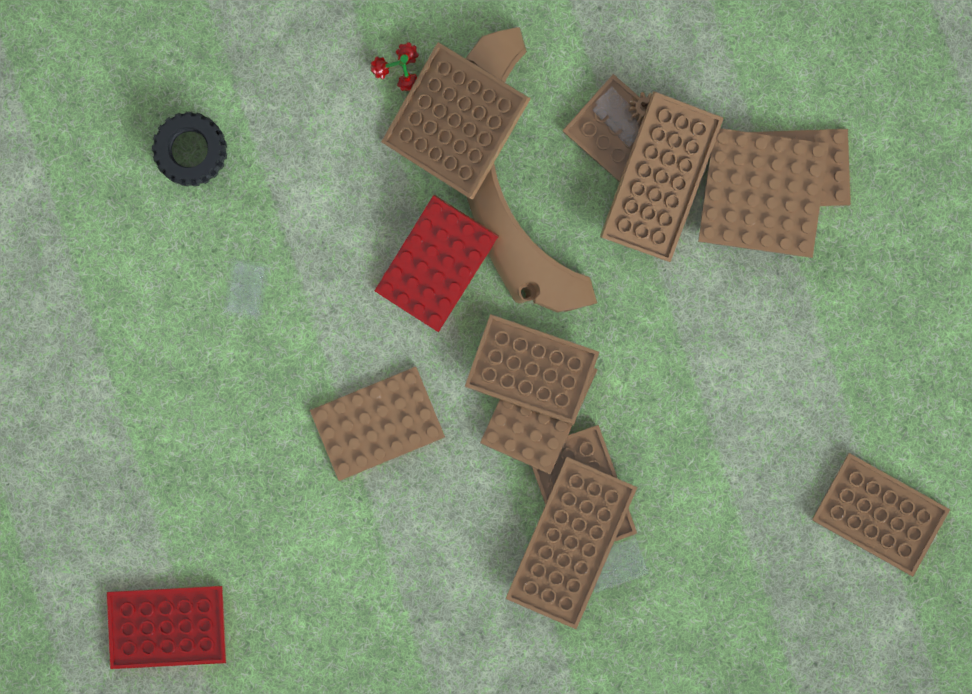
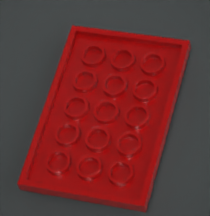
(436, 263)
(166, 627)

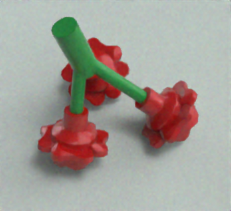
(406, 55)

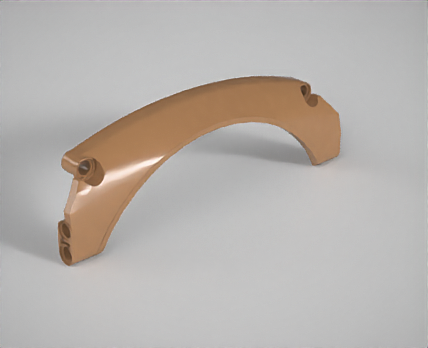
(514, 254)

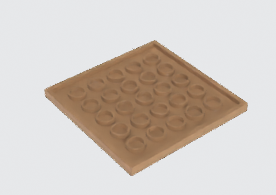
(455, 120)
(763, 193)

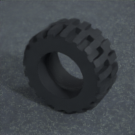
(189, 123)

